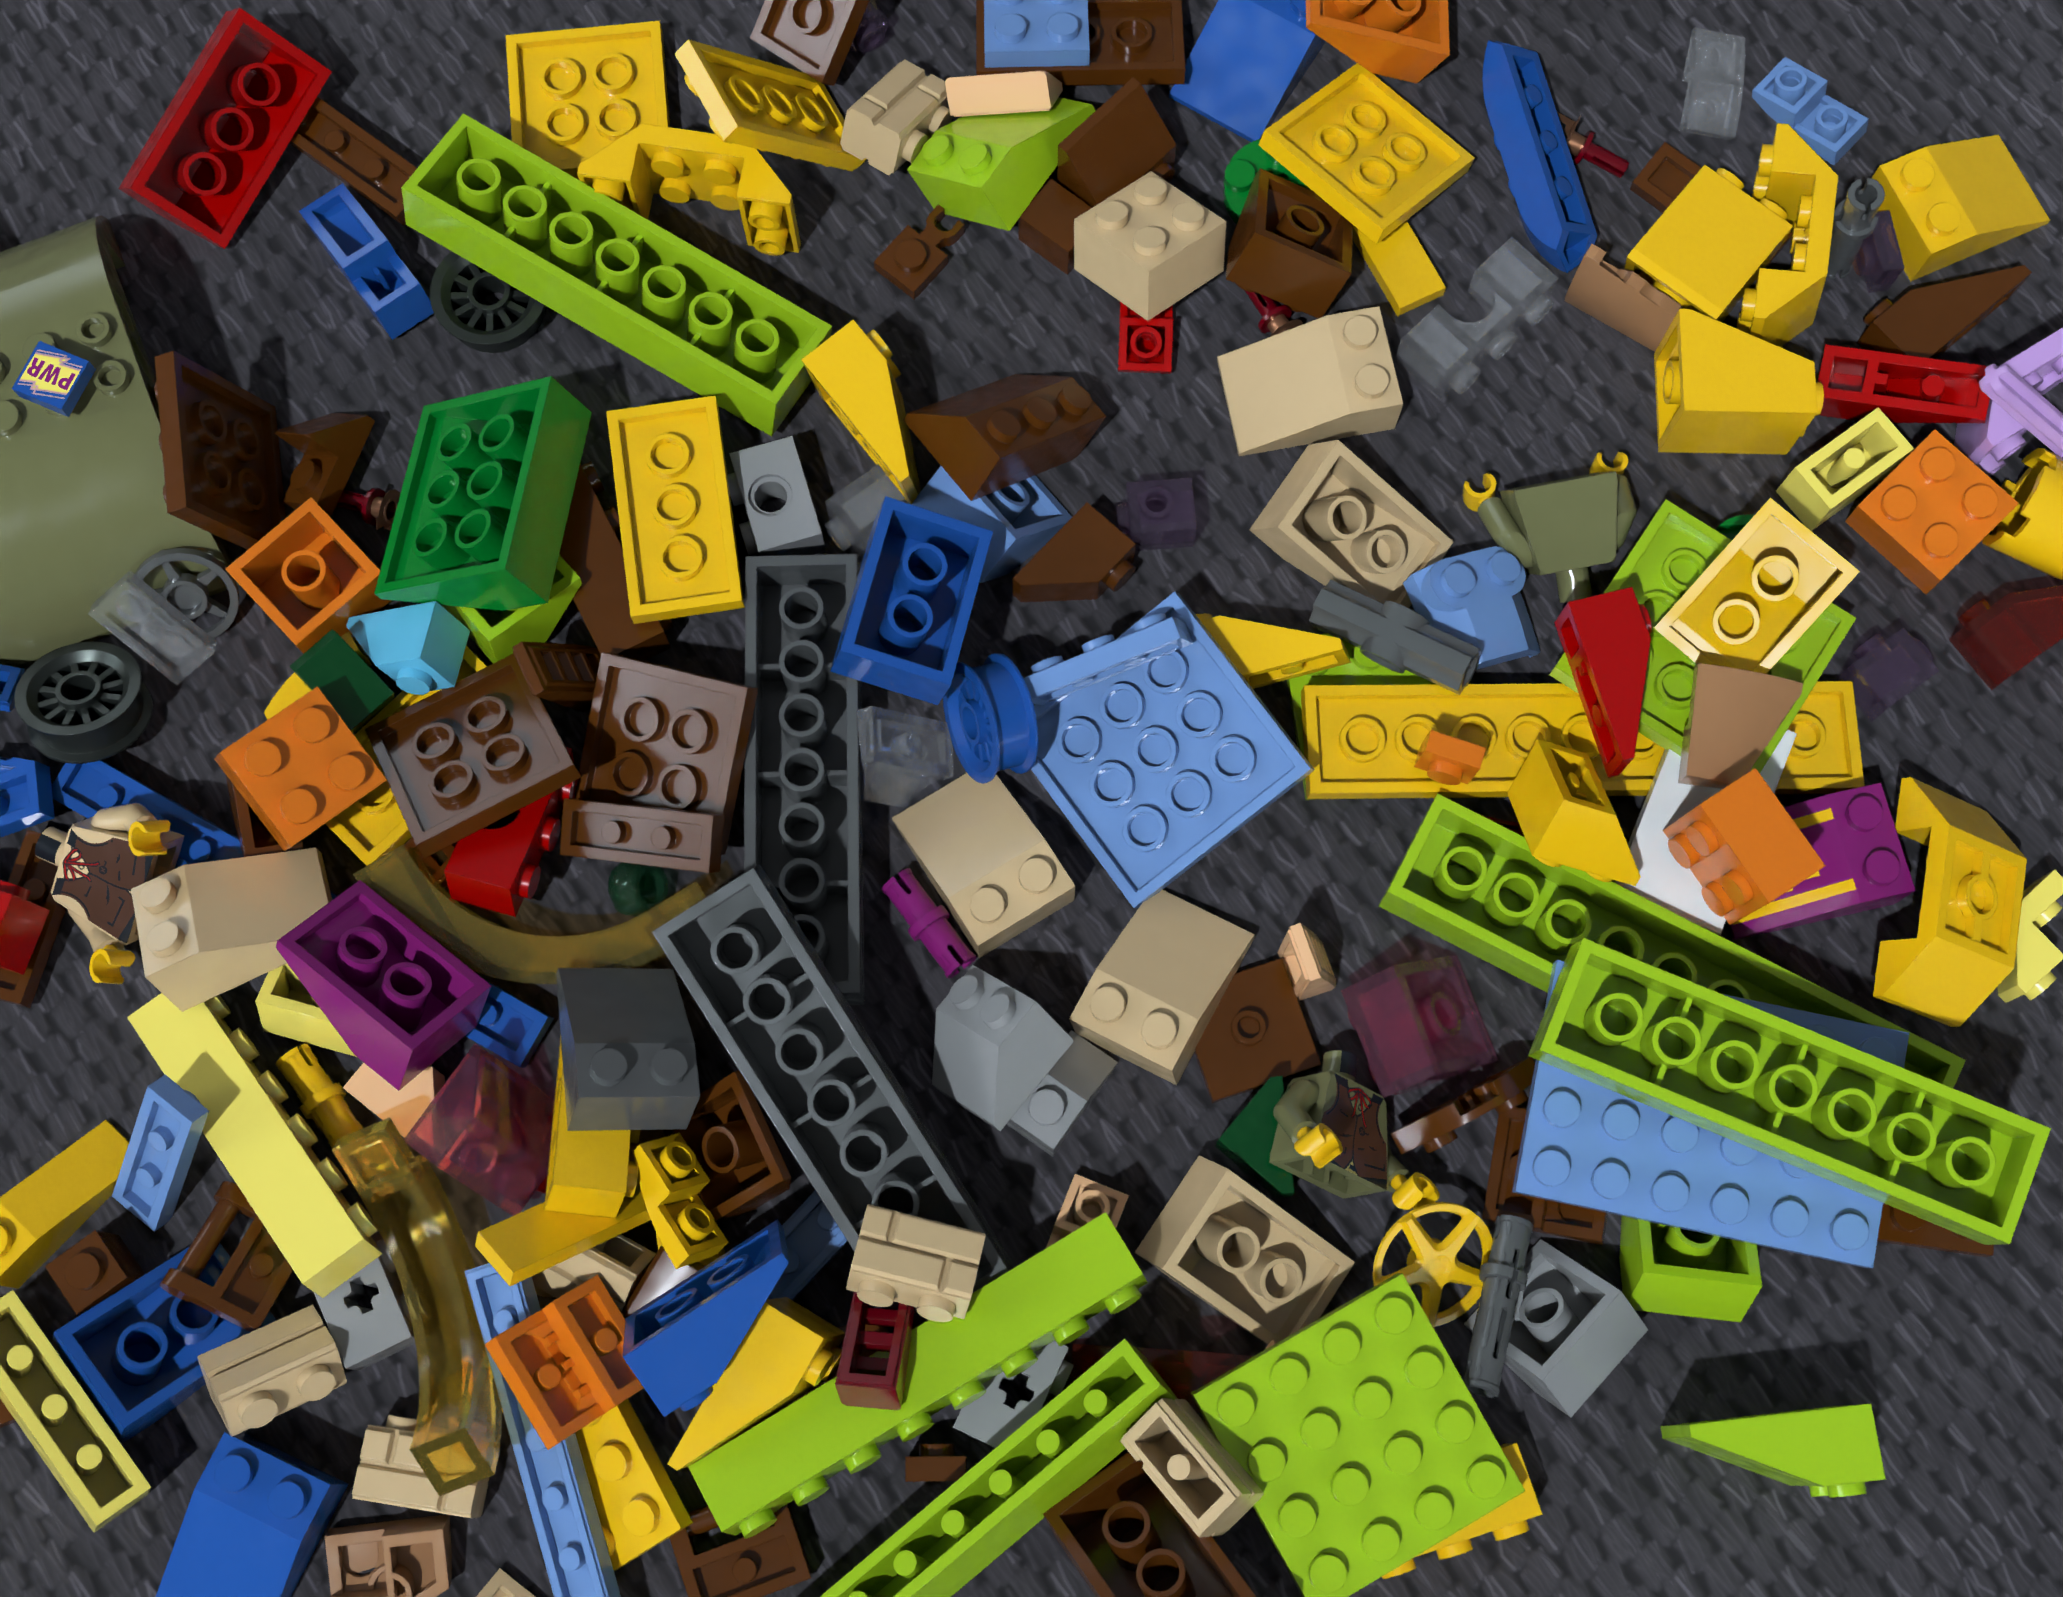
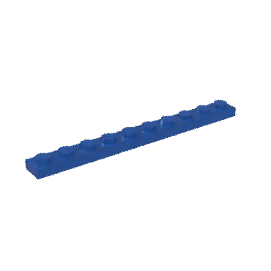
(506, 1022)

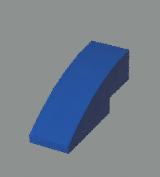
(368, 261)

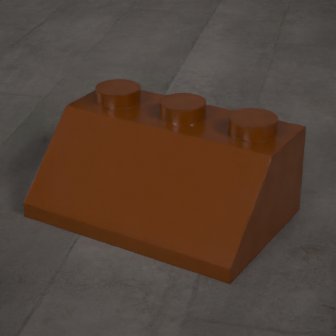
(1007, 430)

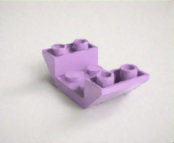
(2001, 434)

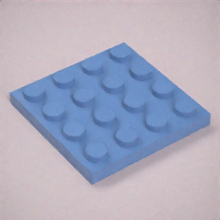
(1164, 760)

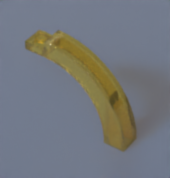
(506, 953)
(458, 1398)

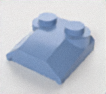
(1477, 602)

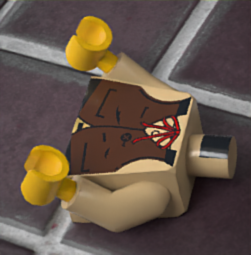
(98, 869)

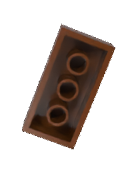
(1135, 1541)

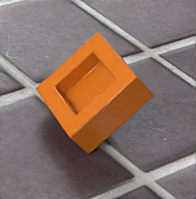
(1449, 758)

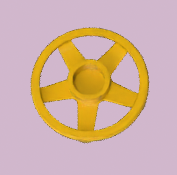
(1435, 1262)

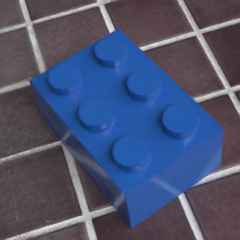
(912, 601)

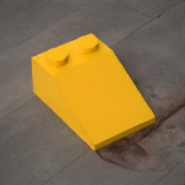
(1956, 202)
(860, 387)
(1757, 594)
(774, 1365)

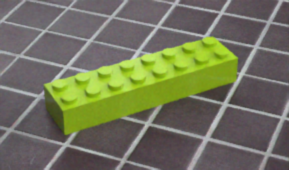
(614, 273)
(1790, 1093)

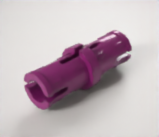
(928, 923)

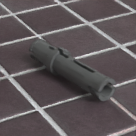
(1854, 224)
(1501, 1281)

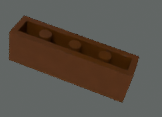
(597, 557)

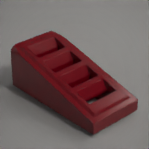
(874, 1380)

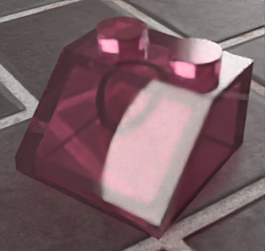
(1418, 1025)
(488, 1131)

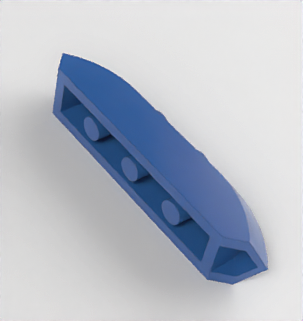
(1536, 155)

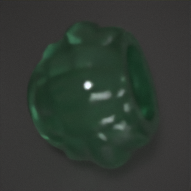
(636, 888)

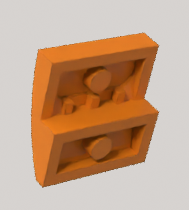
(567, 1361)

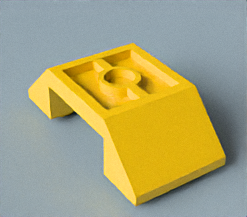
(698, 167)
(1806, 190)
(1965, 913)

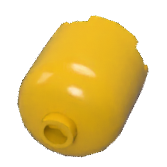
(2035, 526)

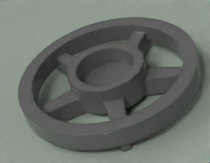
(190, 592)

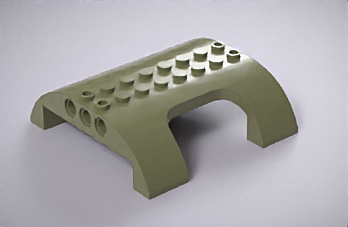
(84, 487)

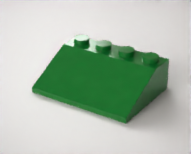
(486, 498)

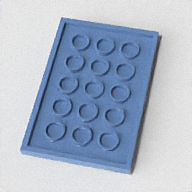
(1646, 1165)

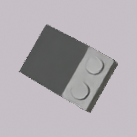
(626, 1050)

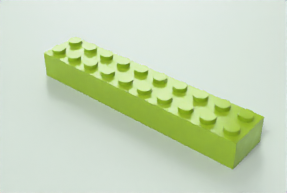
(1506, 907)

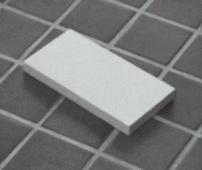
(1667, 800)

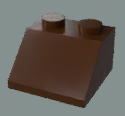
(1116, 147)
(1290, 246)
(734, 1150)

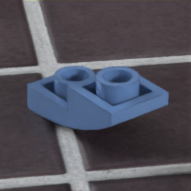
(1800, 99)

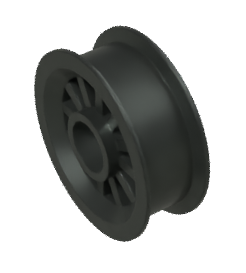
(460, 312)
(83, 702)

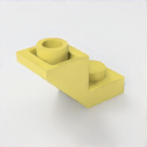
(2034, 951)

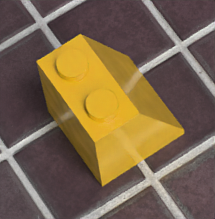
(1710, 243)
(1730, 390)

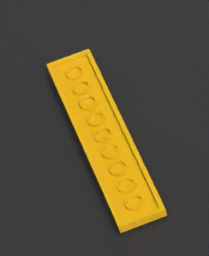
(1370, 736)

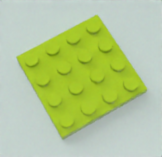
(1661, 570)
(1359, 1441)

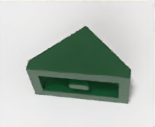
(344, 680)
(1251, 1138)

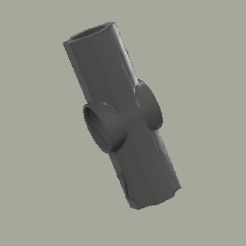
(1395, 637)

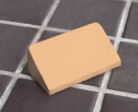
(1002, 93)

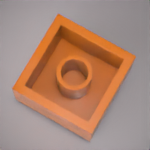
(1931, 511)
(308, 576)
(300, 768)
(1742, 848)

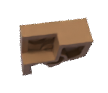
(1621, 299)
(1731, 722)
(407, 1556)

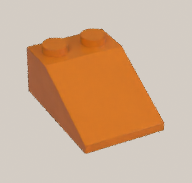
(1385, 35)

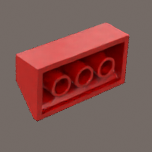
(225, 128)

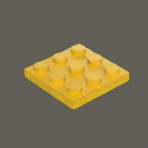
(584, 88)
(1366, 152)

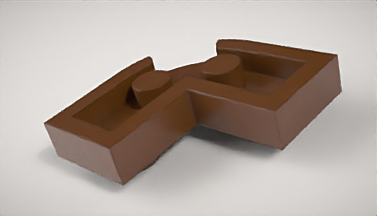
(1436, 1126)

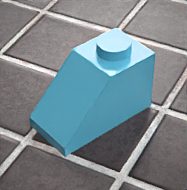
(413, 645)

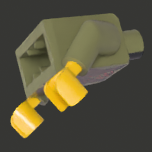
(1561, 522)
(1338, 1137)

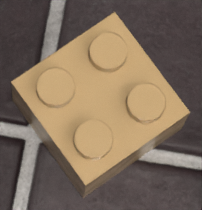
(1149, 245)

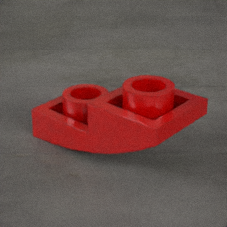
(1145, 344)

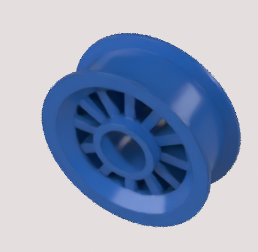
(991, 718)

